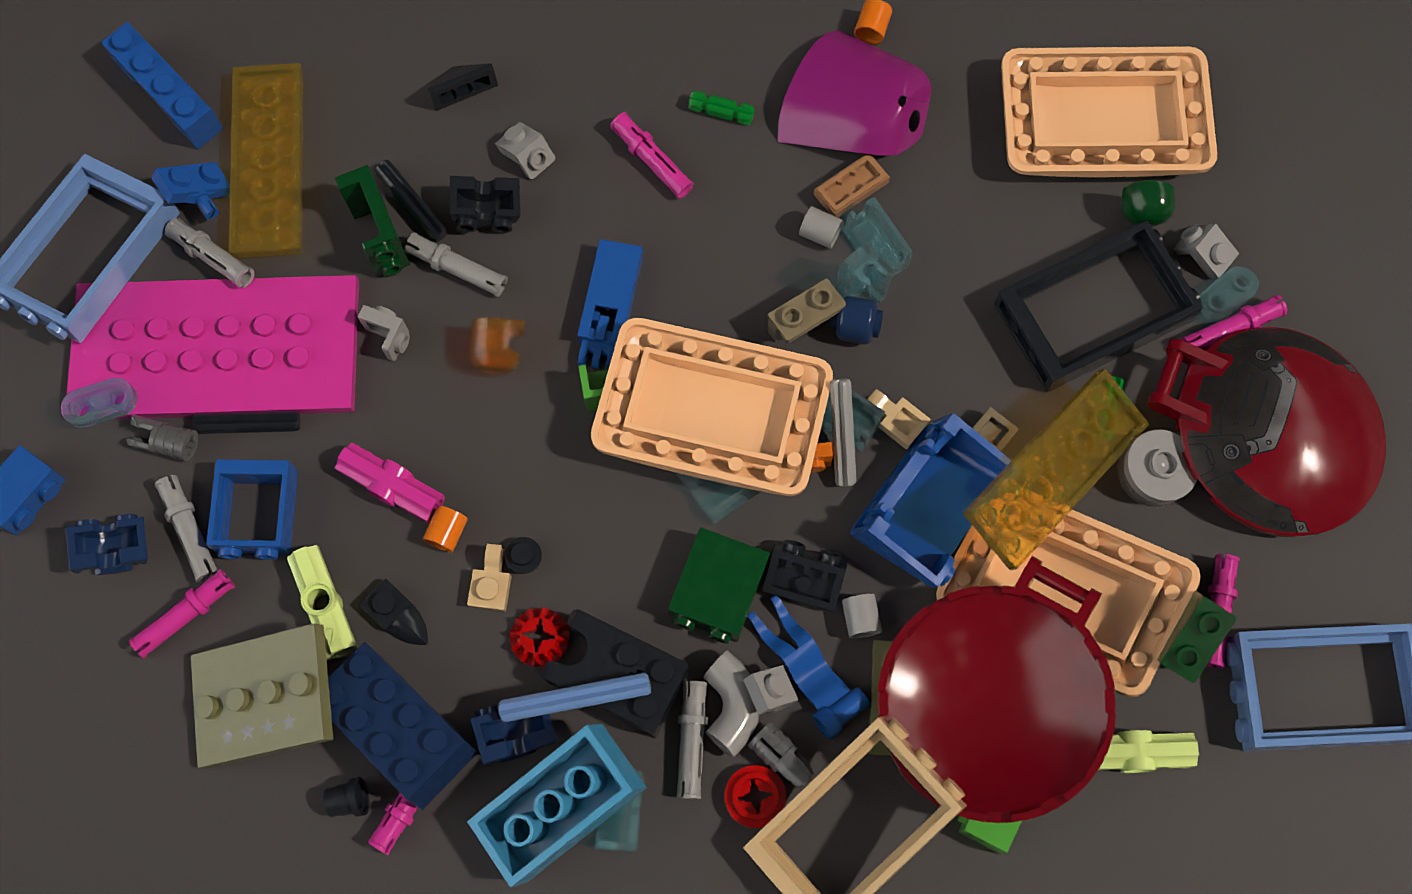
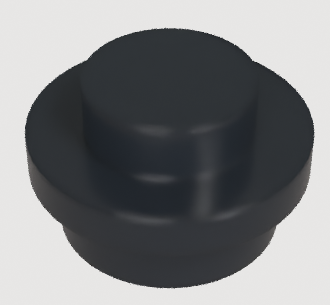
(523, 555)

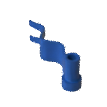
(812, 674)

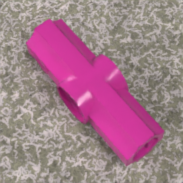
(389, 482)

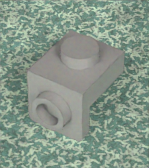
(527, 149)
(1208, 248)
(386, 324)
(770, 690)

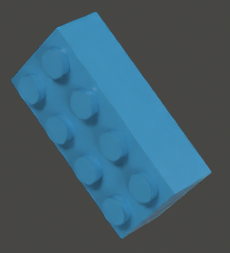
(556, 804)

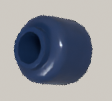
(858, 320)

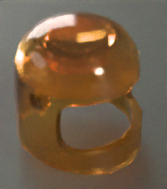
(491, 347)

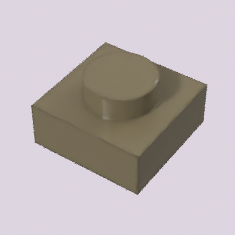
(996, 429)

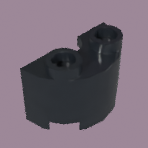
(484, 204)

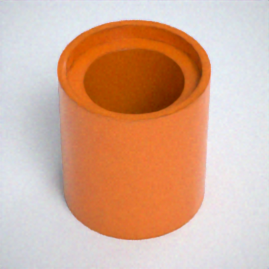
(873, 21)
(445, 529)

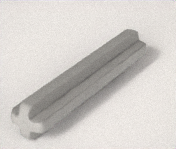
(843, 432)

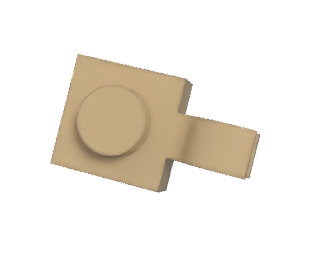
(901, 421)
(489, 586)

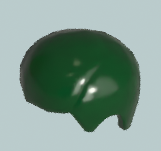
(1148, 201)

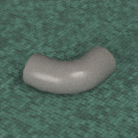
(738, 713)

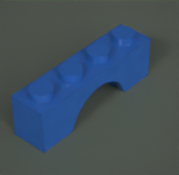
(163, 85)

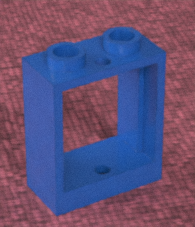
(251, 472)

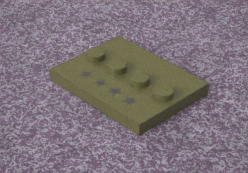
(261, 696)

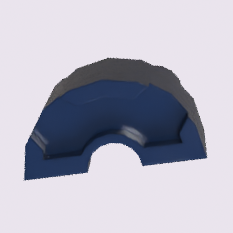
(107, 547)
(510, 739)

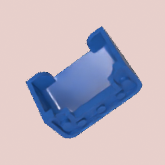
(921, 505)

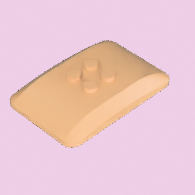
(1108, 111)
(712, 407)
(1139, 585)

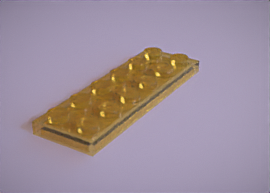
(266, 161)
(1056, 469)

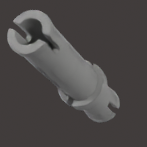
(198, 245)
(444, 259)
(180, 514)
(691, 742)

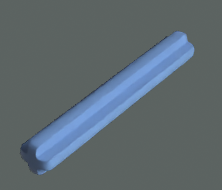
(574, 697)

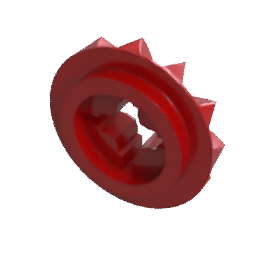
(550, 649)
(740, 784)

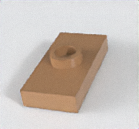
(851, 185)

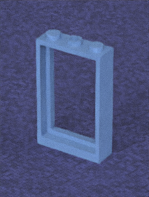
(51, 217)
(1245, 694)

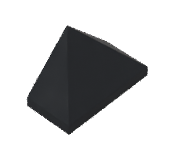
(462, 83)

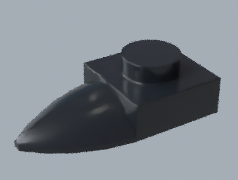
(396, 614)

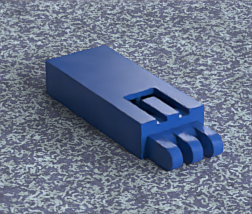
(610, 287)

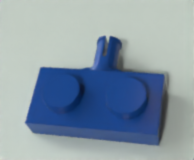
(193, 185)

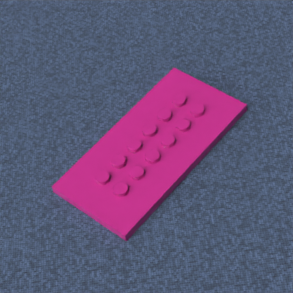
(226, 346)

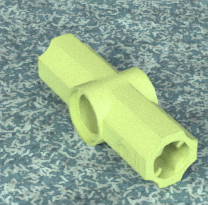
(313, 581)
(1144, 752)

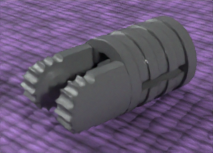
(164, 438)
(781, 755)

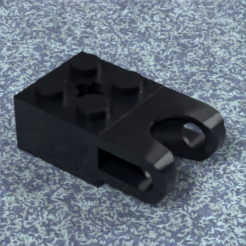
(617, 655)

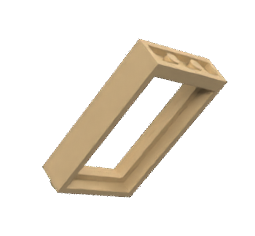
(947, 793)

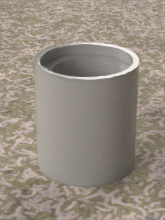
(821, 227)
(862, 616)

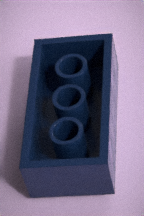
(395, 726)

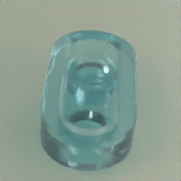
(1228, 294)
(101, 402)

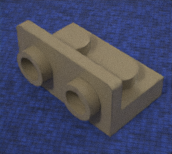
(805, 312)

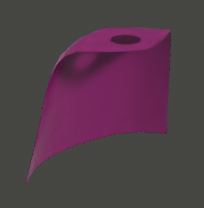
(850, 96)

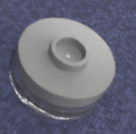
(1155, 470)

